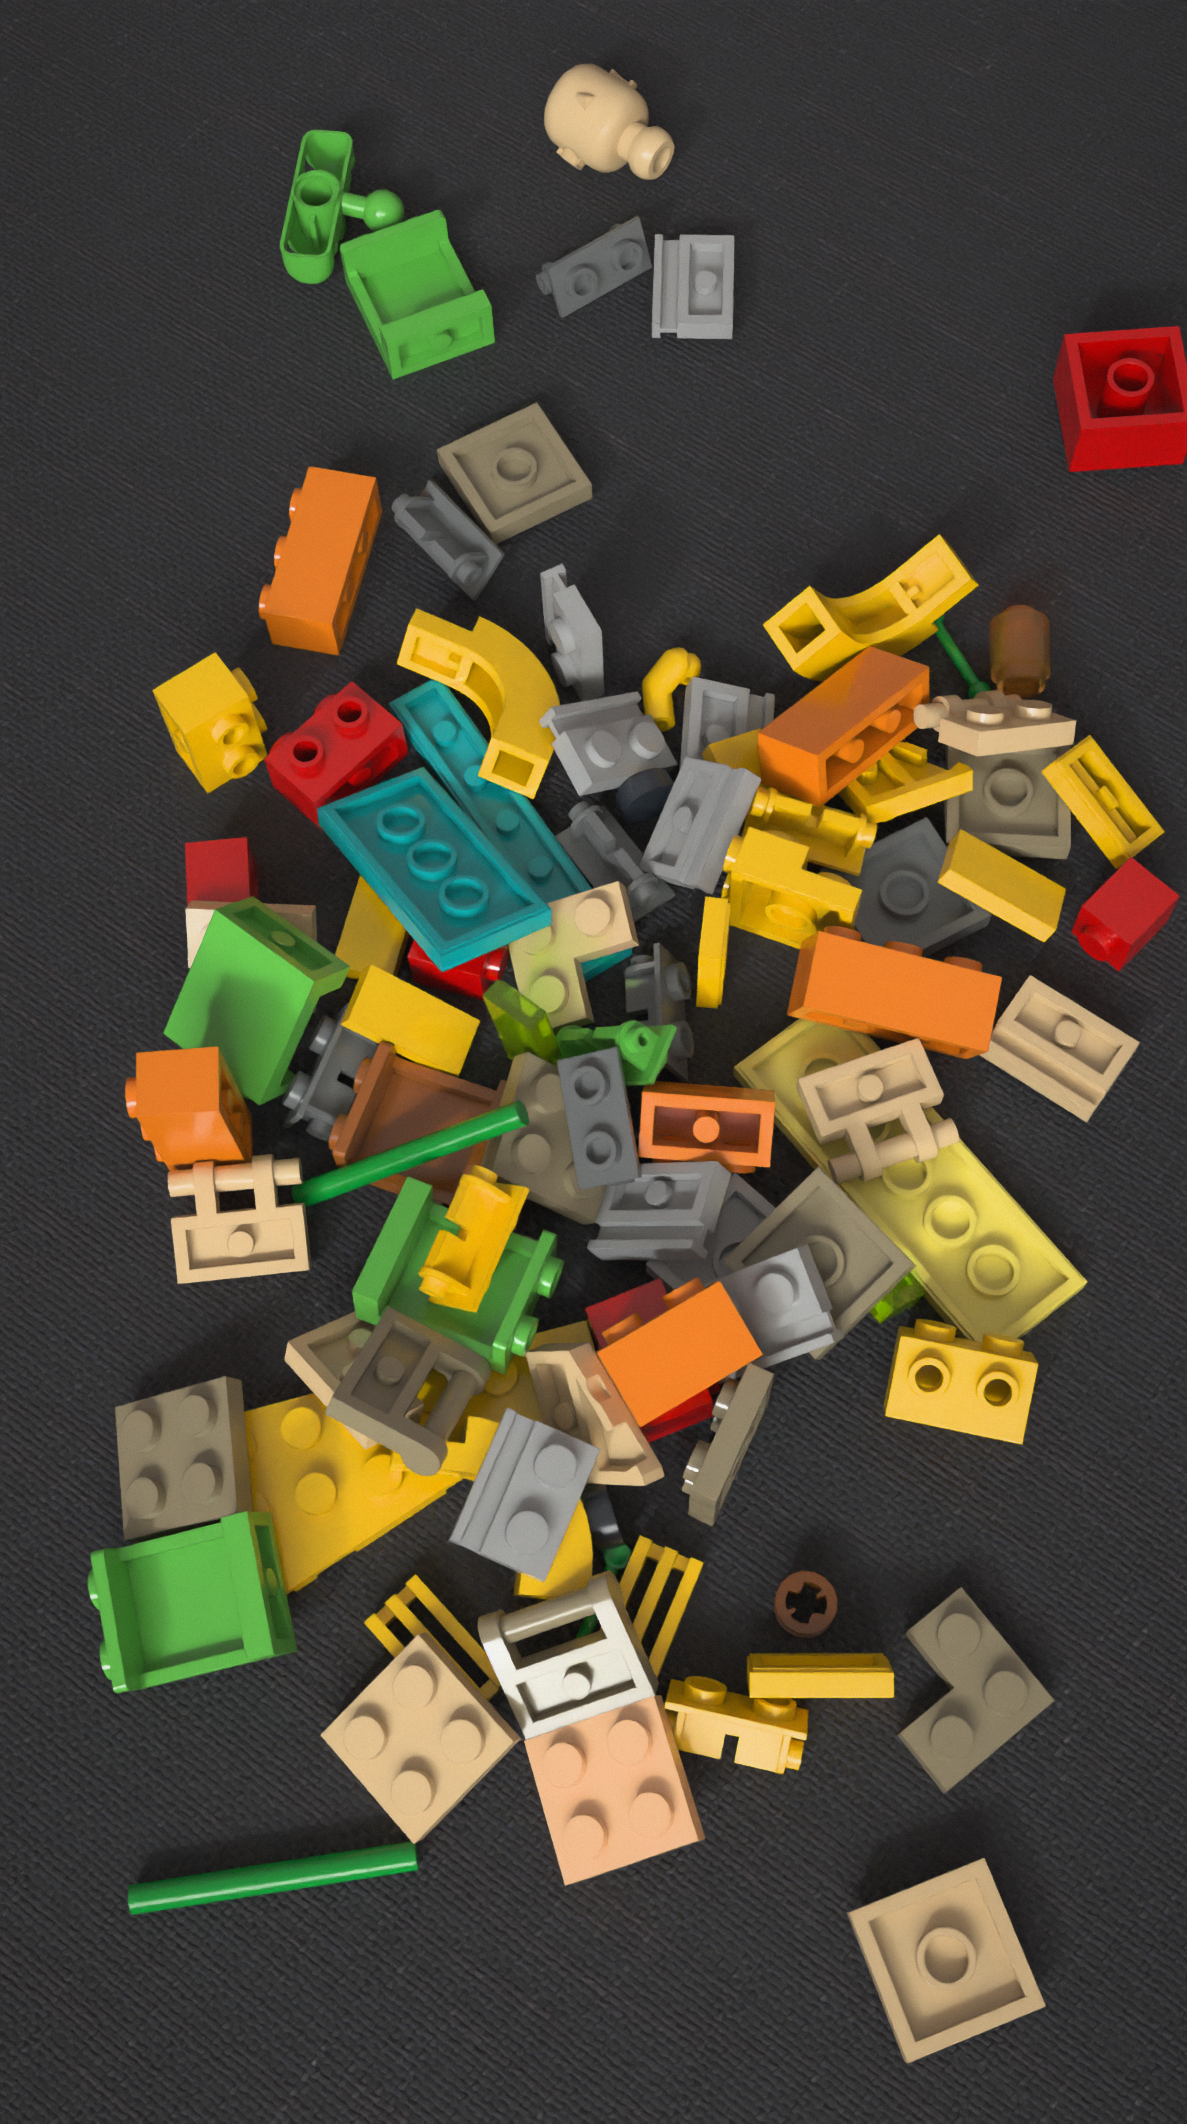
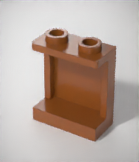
(406, 1102)

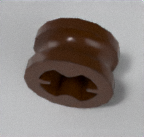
(792, 1587)

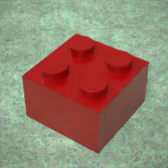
(1122, 398)

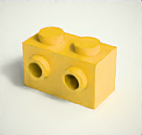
(213, 721)
(961, 1381)

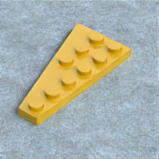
(338, 1496)

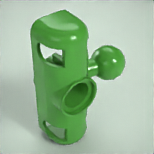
(322, 200)

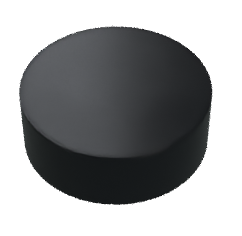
(644, 795)
(601, 1517)

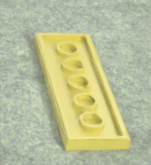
(970, 1240)

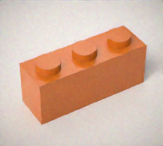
(321, 560)
(842, 726)
(894, 993)
(190, 1108)

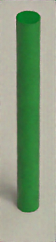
(412, 1154)
(273, 1877)

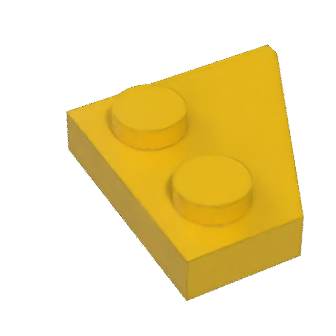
(904, 783)

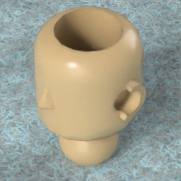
(605, 124)

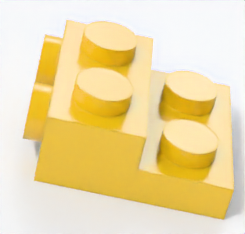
(777, 894)

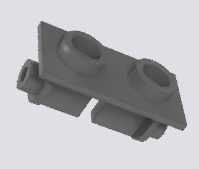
(596, 267)
(449, 537)
(609, 855)
(660, 989)
(318, 1094)
(599, 1119)

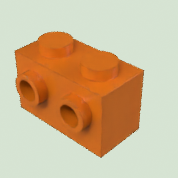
(707, 1125)
(676, 1351)

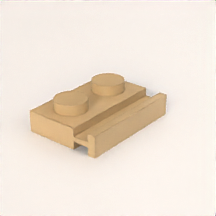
(1059, 1048)

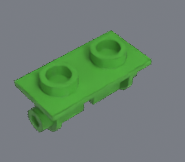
(640, 1046)

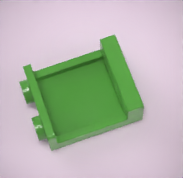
(416, 294)
(253, 994)
(504, 1316)
(191, 1602)

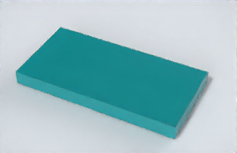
(434, 868)

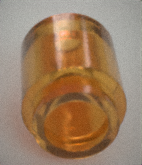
(1020, 651)

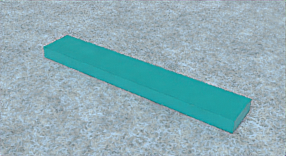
(454, 755)

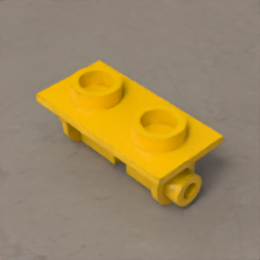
(834, 836)
(463, 1265)
(761, 1724)

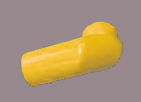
(672, 668)

